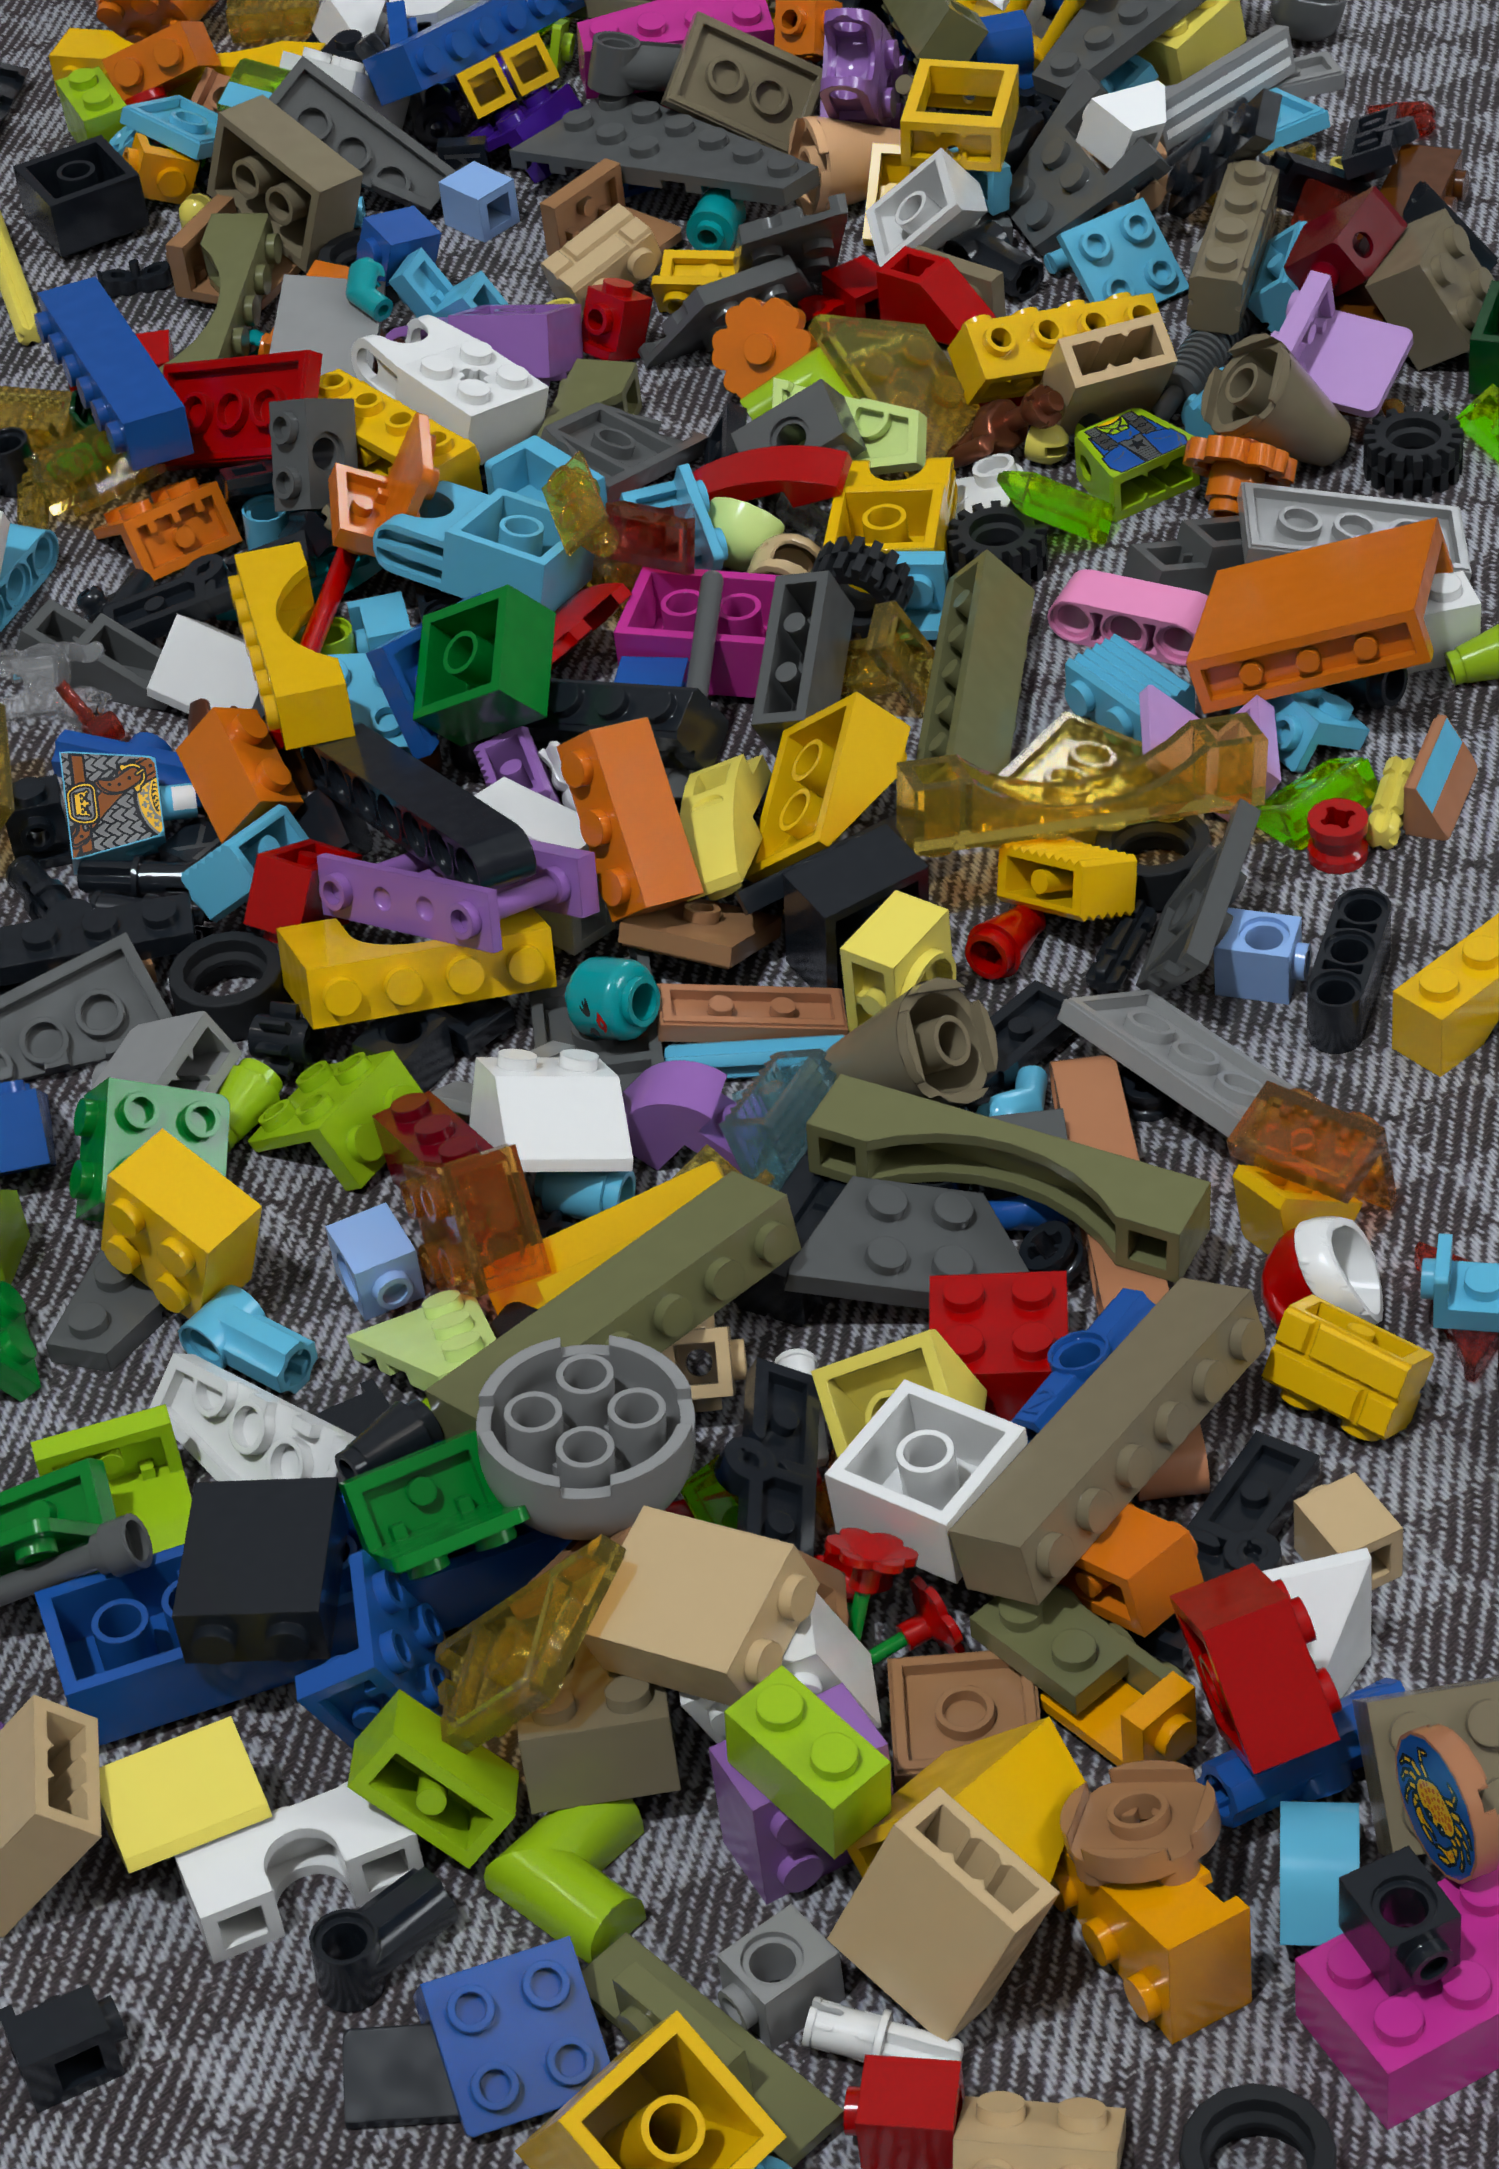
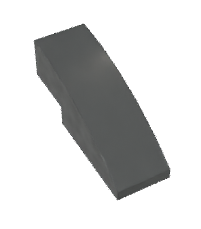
(1190, 559)
(126, 659)

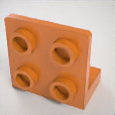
(173, 529)

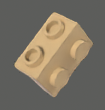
(1014, 2133)

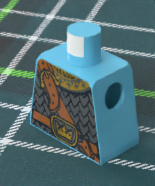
(118, 805)

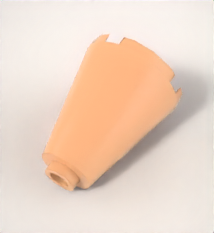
(842, 157)

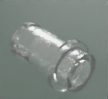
(805, 519)

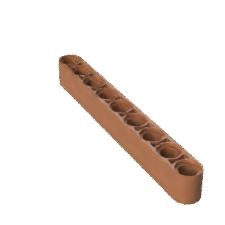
(1099, 1118)

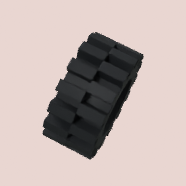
(1413, 451)
(1003, 531)
(868, 570)

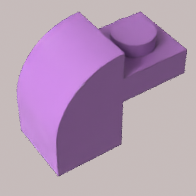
(677, 1107)

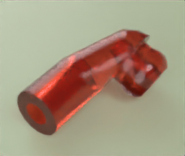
(1421, 111)

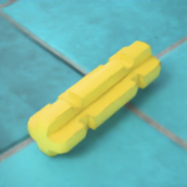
(1389, 804)

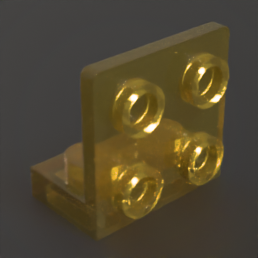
(84, 472)

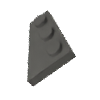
(105, 1319)

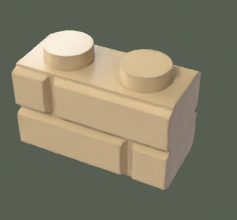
(607, 248)

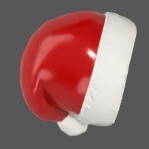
(1327, 1260)

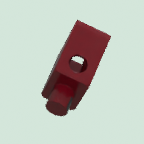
(1332, 249)

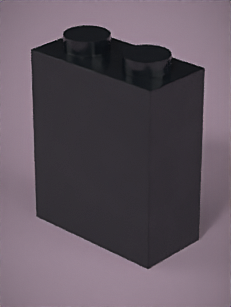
(261, 1571)

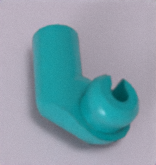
(363, 291)

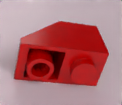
(927, 291)

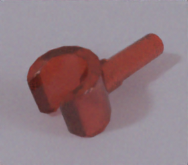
(104, 725)

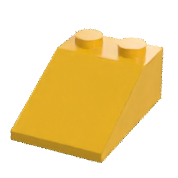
(825, 779)

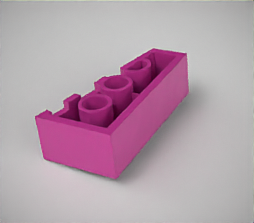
(669, 22)

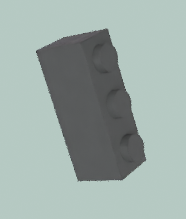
(801, 653)

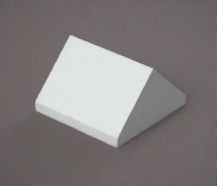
(203, 664)

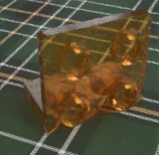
(1316, 1146)
(475, 1221)

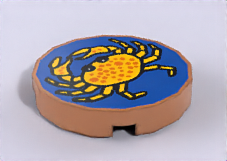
(1442, 1801)

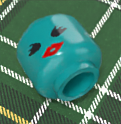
(612, 998)

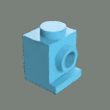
(377, 620)

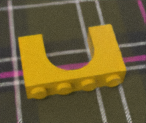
(359, 981)

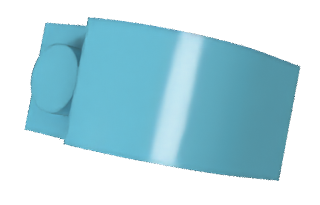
(429, 292)
(1315, 1849)

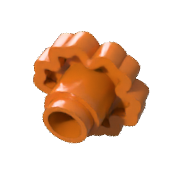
(759, 343)
(1236, 460)

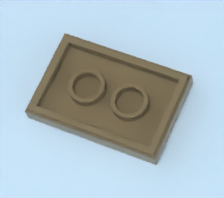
(741, 83)

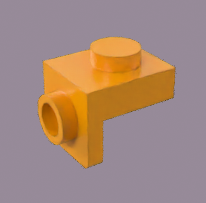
(162, 171)

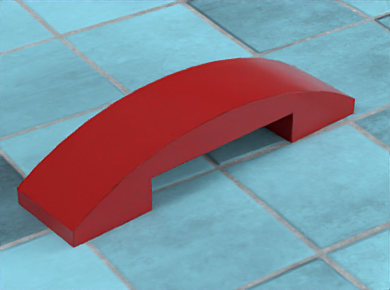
(799, 471)

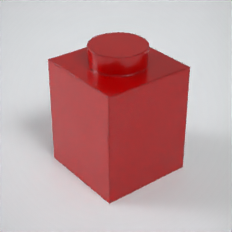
(905, 2112)

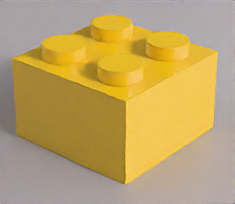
(178, 1225)

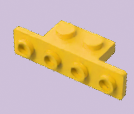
(593, 1241)

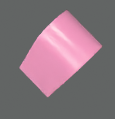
(1144, 613)

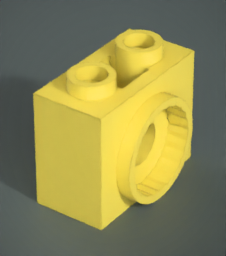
(893, 952)

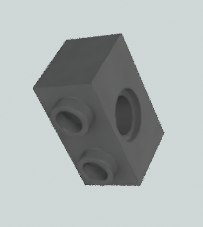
(812, 414)
(305, 445)

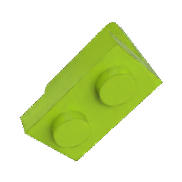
(336, 1112)
(139, 1465)

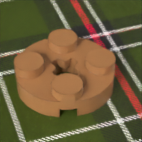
(1113, 1845)

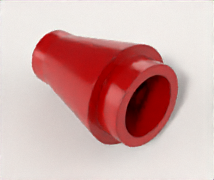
(1001, 943)

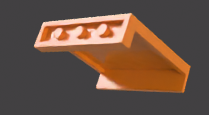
(1317, 616)

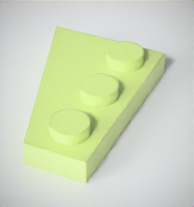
(890, 432)
(426, 1340)

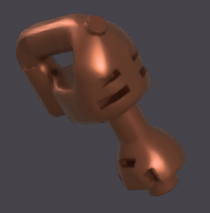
(1004, 425)

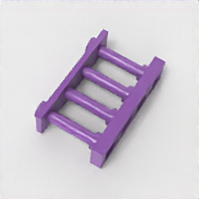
(420, 901)

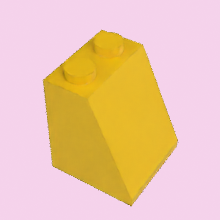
(1007, 1782)
(657, 2108)

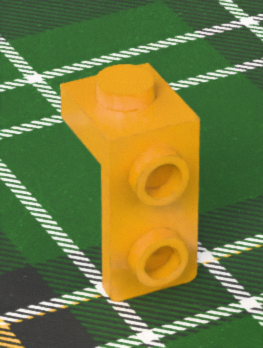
(1134, 1725)

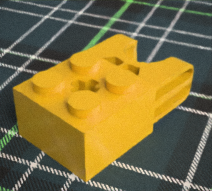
(898, 513)

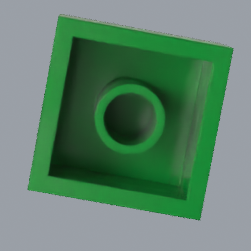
(484, 666)

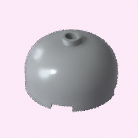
(586, 1435)

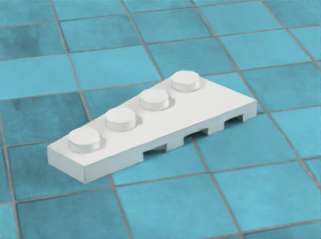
(243, 1429)

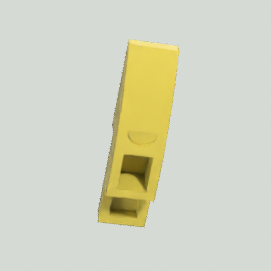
(720, 821)

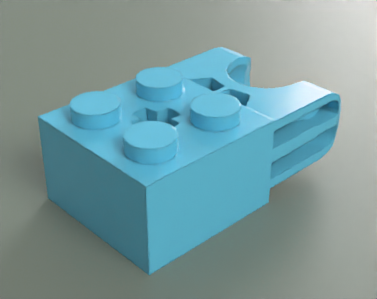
(483, 542)

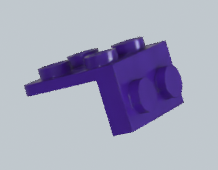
(519, 123)

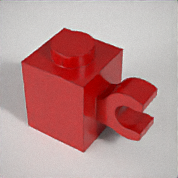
(847, 291)

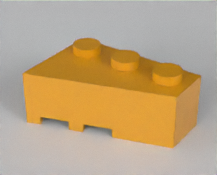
(1172, 1945)

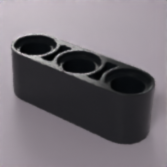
(1349, 970)

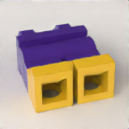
(506, 76)

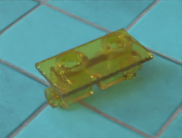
(579, 510)

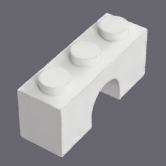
(241, 1876)

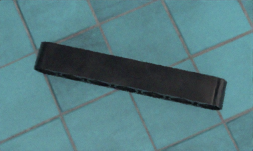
(421, 810)

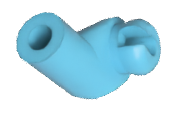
(1026, 1097)

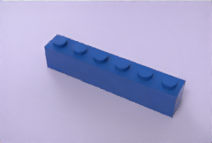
(459, 43)
(113, 374)

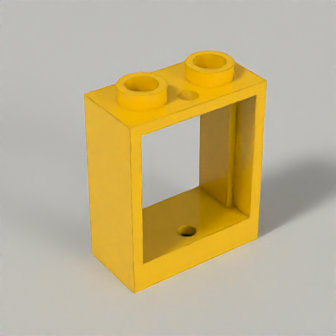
(979, 138)

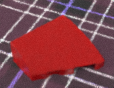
(584, 614)

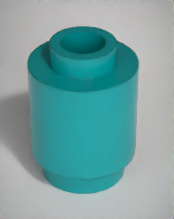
(715, 221)

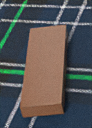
(747, 1012)

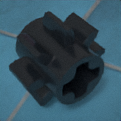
(285, 1039)

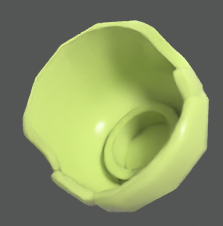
(744, 529)

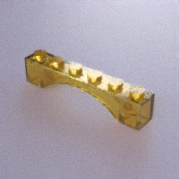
(1196, 771)

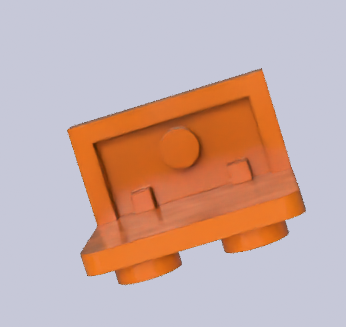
(366, 500)

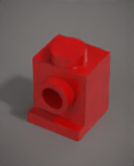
(615, 320)

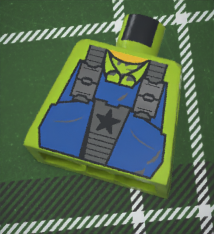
(1132, 460)

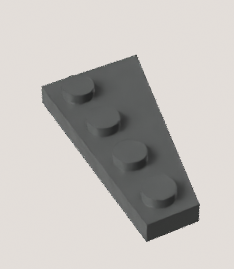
(386, 155)

